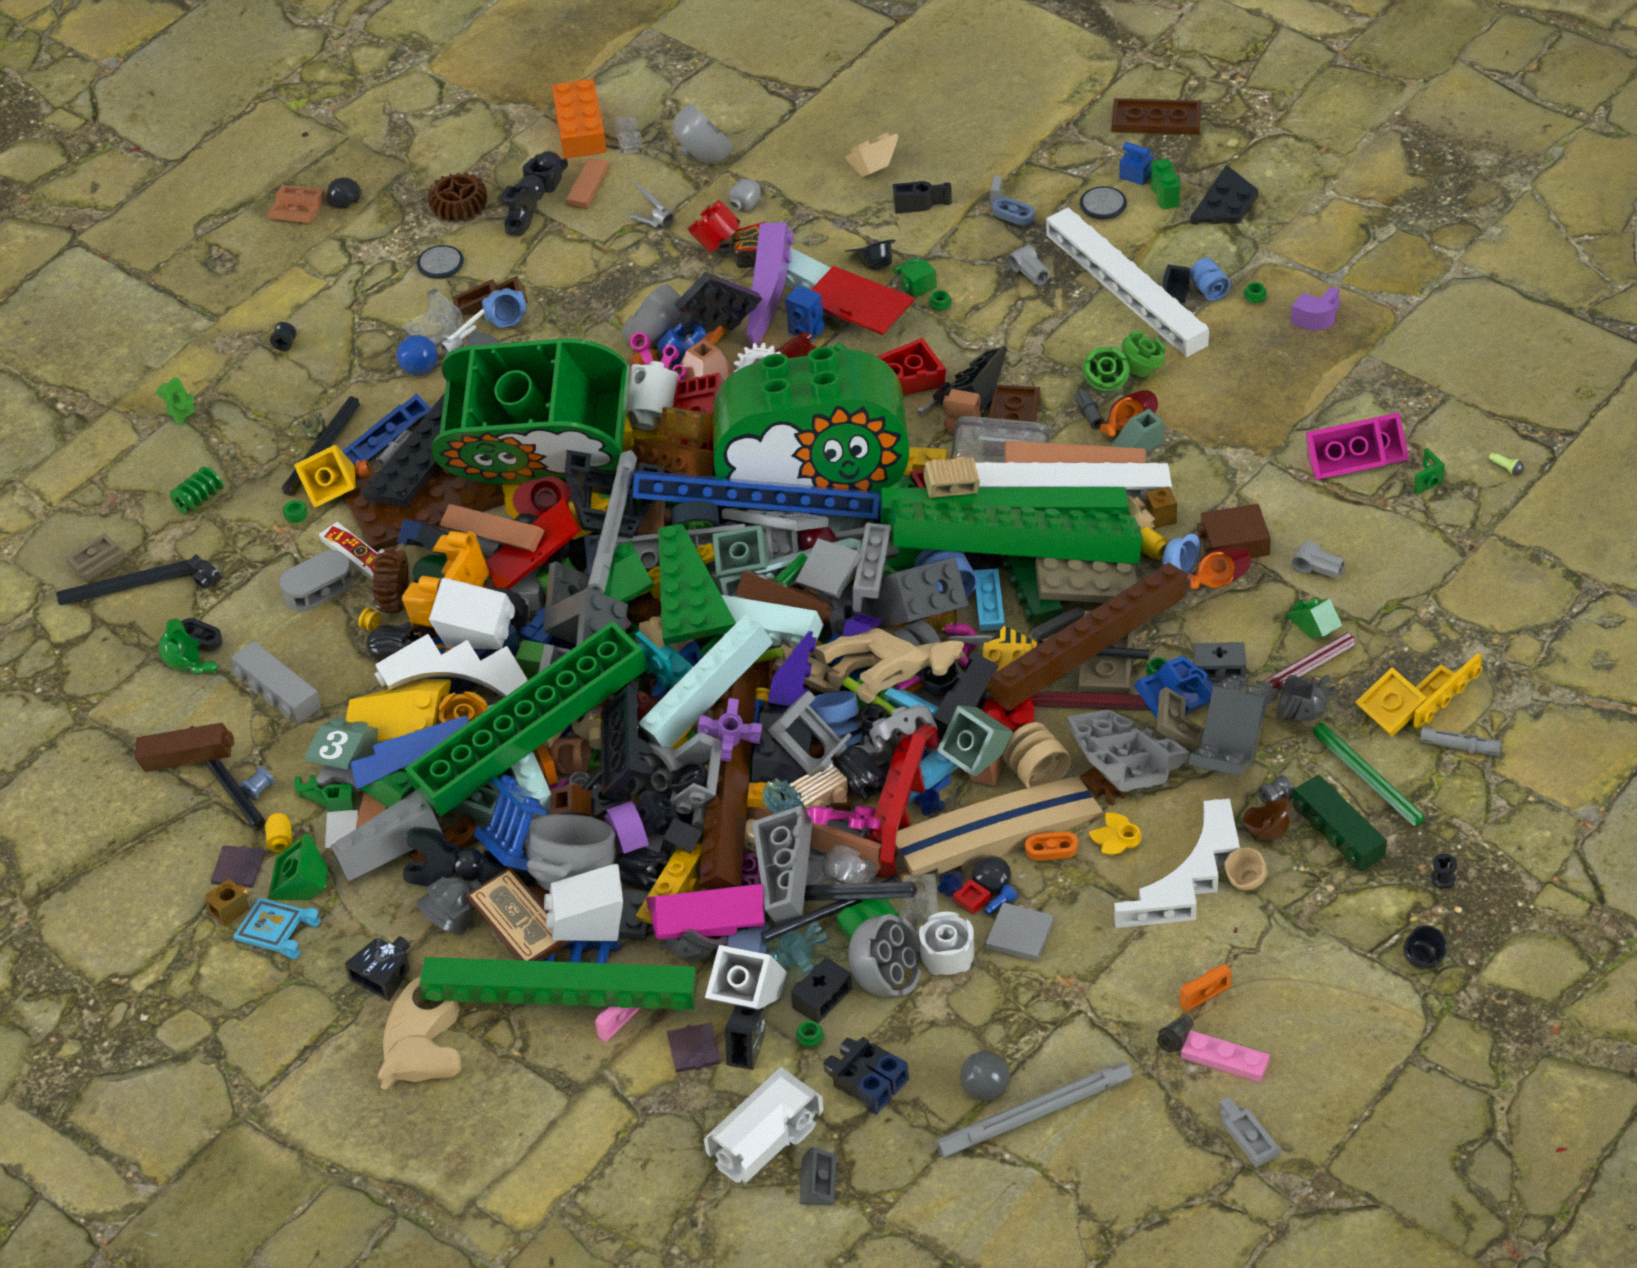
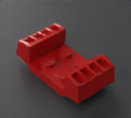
(698, 395)

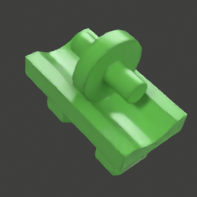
(177, 401)

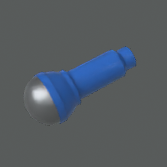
(1008, 894)

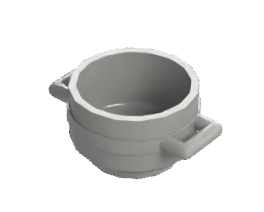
(567, 847)

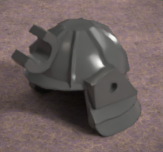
(1303, 698)
(448, 905)
(694, 946)

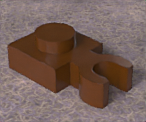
(1099, 785)

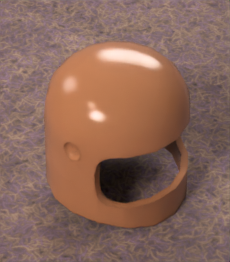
(570, 754)

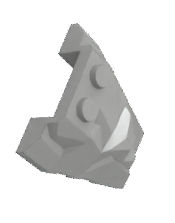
(1125, 753)

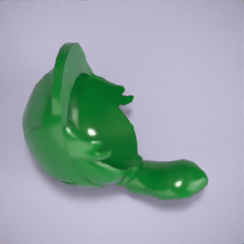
(180, 651)

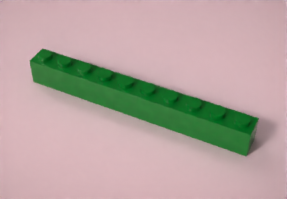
(1064, 499)
(559, 983)

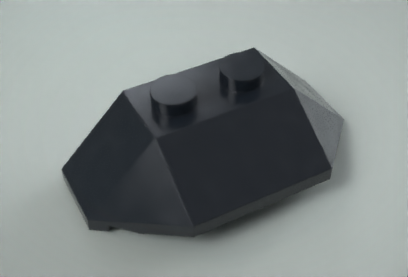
(770, 757)

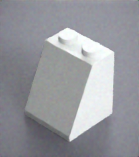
(471, 614)
(586, 906)
(745, 978)

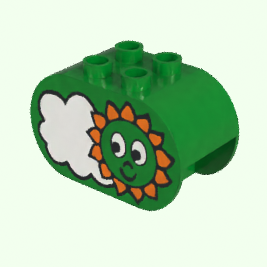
(526, 404)
(812, 421)

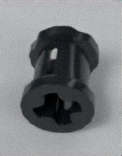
(1441, 868)

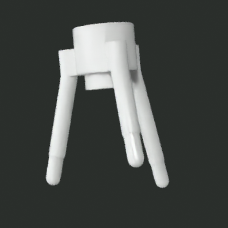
(455, 340)

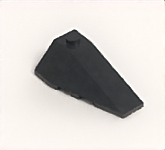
(978, 379)

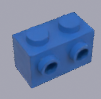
(804, 312)

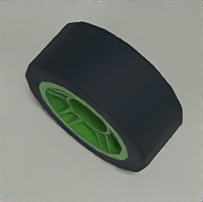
(695, 515)

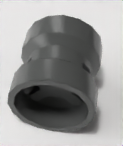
(1278, 789)

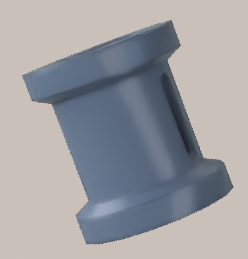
(257, 783)

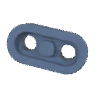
(1013, 211)

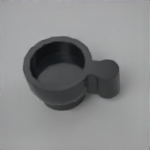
(205, 573)

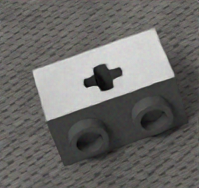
(1220, 659)

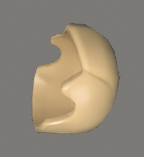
(1246, 868)

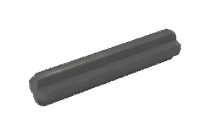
(1057, 624)

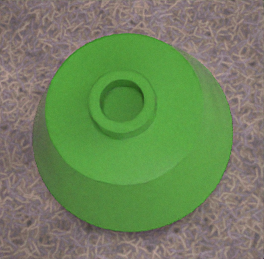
(1143, 353)
(1106, 368)

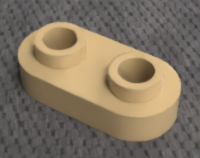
(1138, 509)

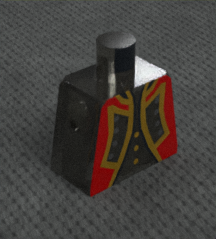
(743, 246)

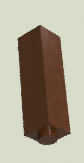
(764, 589)
(183, 747)

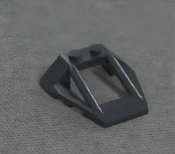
(601, 481)

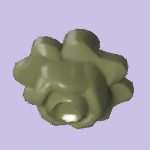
(313, 425)

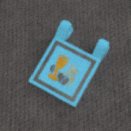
(272, 924)

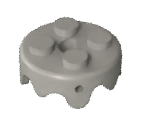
(902, 721)

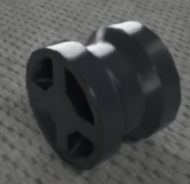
(283, 336)
(871, 714)

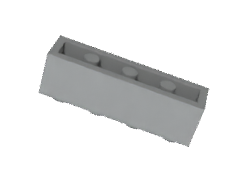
(275, 682)

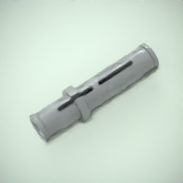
(1461, 741)

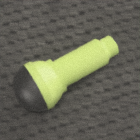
(1514, 466)

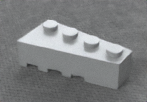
(383, 836)
(783, 858)

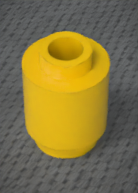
(1152, 543)
(278, 832)

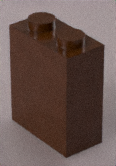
(1235, 528)

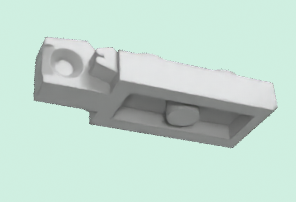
(1248, 1133)

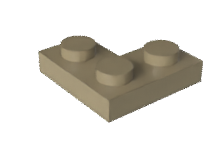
(1172, 720)

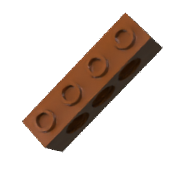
(674, 456)

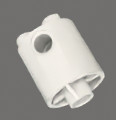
(649, 391)

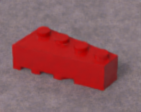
(916, 367)

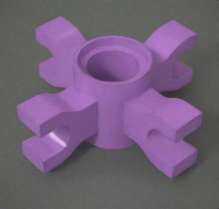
(737, 730)

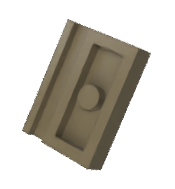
(95, 557)

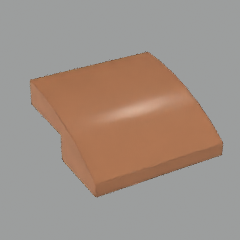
(296, 204)

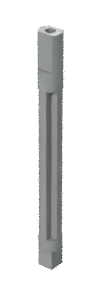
(612, 522)
(1032, 1109)

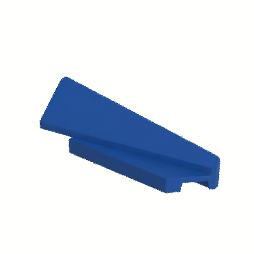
(387, 430)
(402, 751)

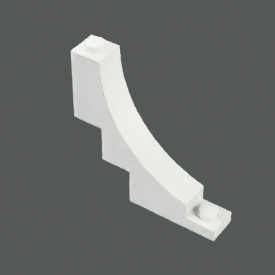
(423, 660)
(1174, 895)

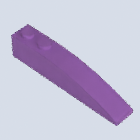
(769, 275)

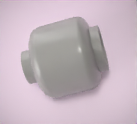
(744, 195)

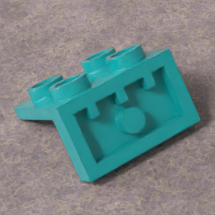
(664, 662)

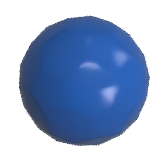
(417, 355)

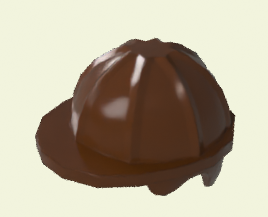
(1269, 821)

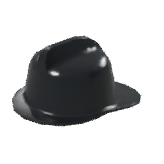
(876, 255)

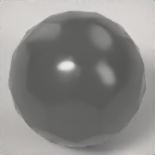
(984, 1075)

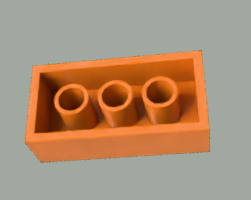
(579, 118)

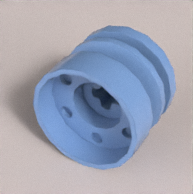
(967, 574)
(838, 712)

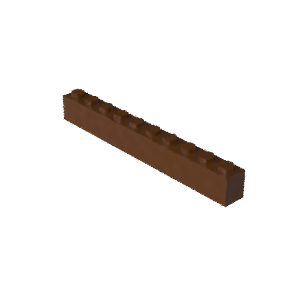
(1088, 636)
(727, 810)

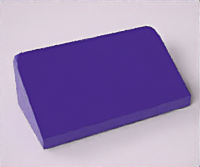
(860, 624)

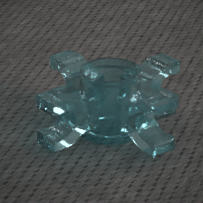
(798, 947)

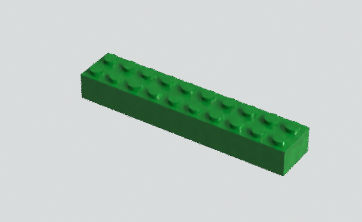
(1015, 531)
(526, 718)

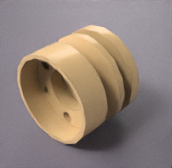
(1036, 755)

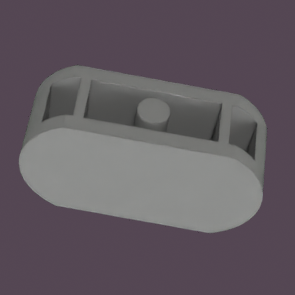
(316, 580)

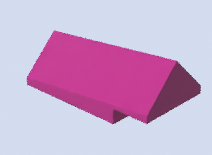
(1356, 446)
(707, 911)

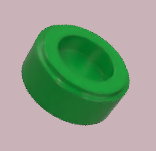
(295, 511)

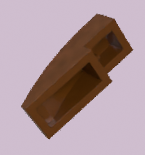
(471, 300)

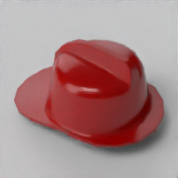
(539, 495)

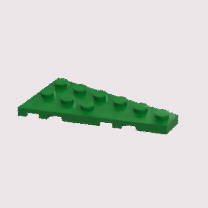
(689, 596)

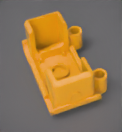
(463, 565)

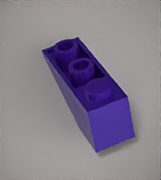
(789, 678)

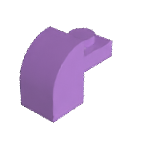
(1314, 312)
(627, 827)

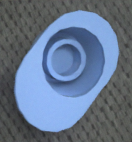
(1183, 552)

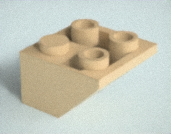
(872, 154)

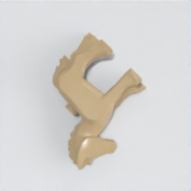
(889, 656)

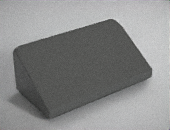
(818, 1177)

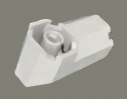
(763, 1125)

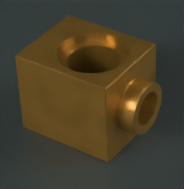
(1162, 506)
(227, 901)

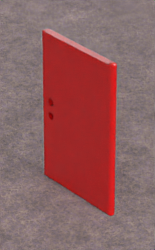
(861, 300)
(513, 564)

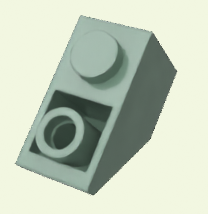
(1141, 431)

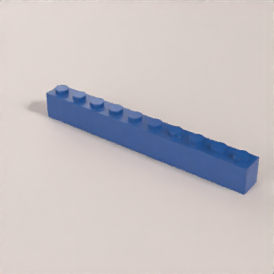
(756, 494)

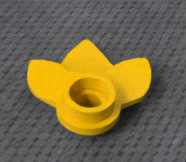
(1116, 835)

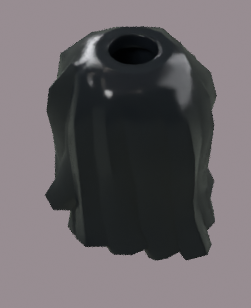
(390, 639)
(860, 771)
(641, 867)

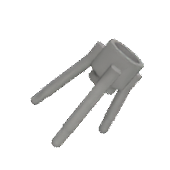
(660, 214)

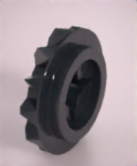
(992, 560)

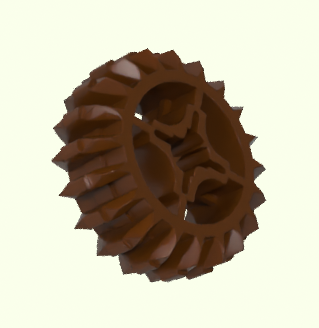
(457, 196)
(390, 579)

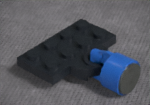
(706, 306)

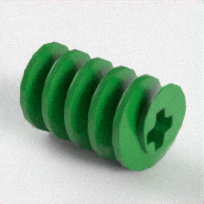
(196, 489)

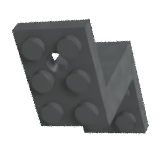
(904, 596)
(584, 612)
(1233, 725)

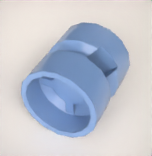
(1209, 279)

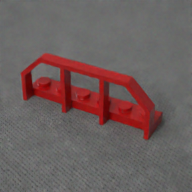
(901, 779)

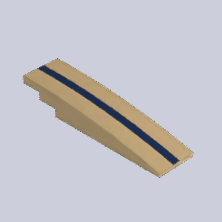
(994, 826)

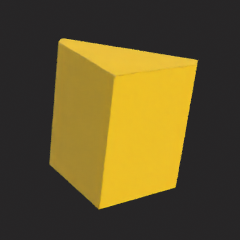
(326, 475)

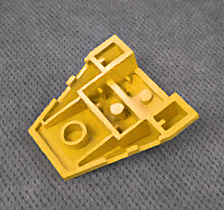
(400, 709)

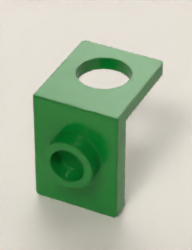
(1432, 475)

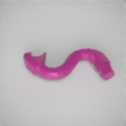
(961, 629)

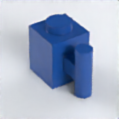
(1135, 163)

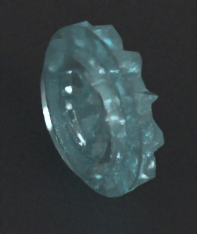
(773, 800)

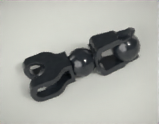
(524, 196)
(446, 860)

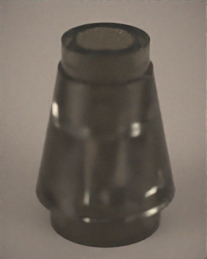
(1175, 1033)

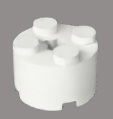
(946, 944)

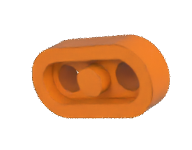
(1051, 846)

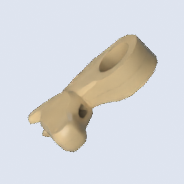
(409, 1043)

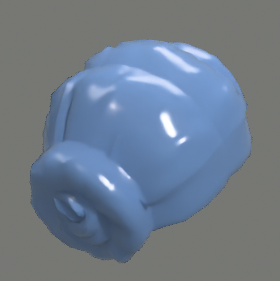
(504, 307)

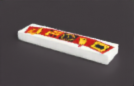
(357, 552)

